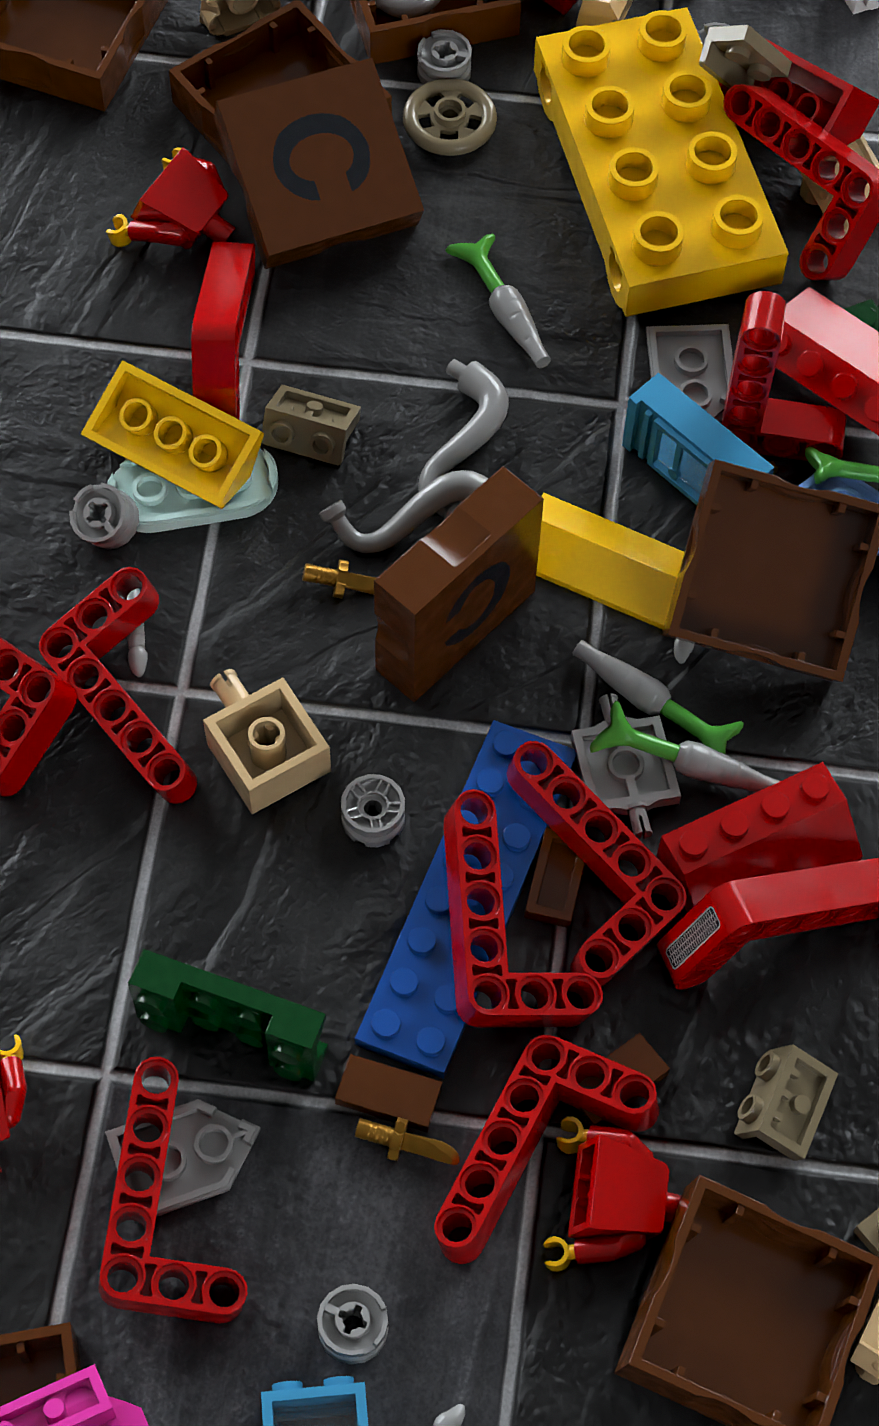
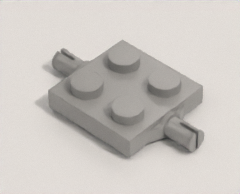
(626, 777)

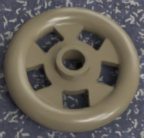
(449, 116)

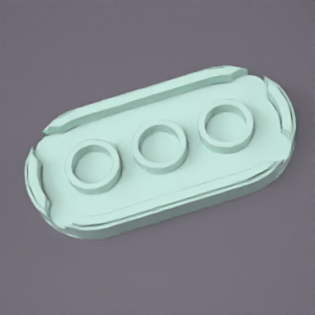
(169, 507)

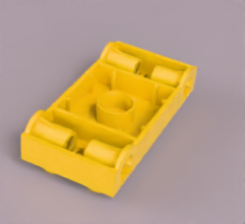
(658, 162)

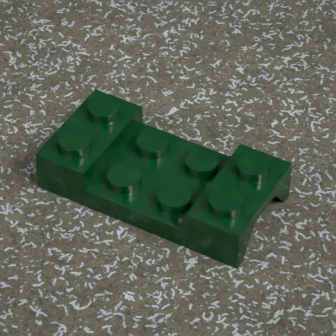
(170, 991)

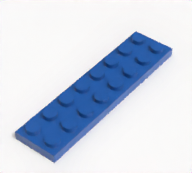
(415, 1002)

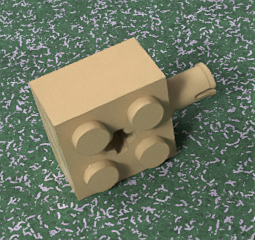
(264, 741)

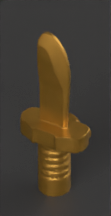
(338, 578)
(398, 1139)

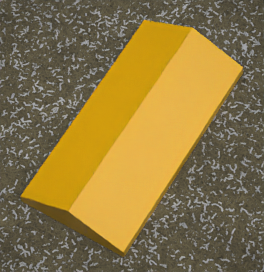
(174, 435)
(607, 561)

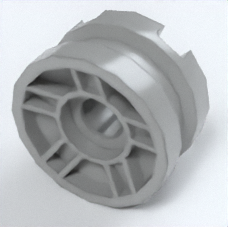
(444, 56)
(120, 513)
(388, 801)
(361, 1342)

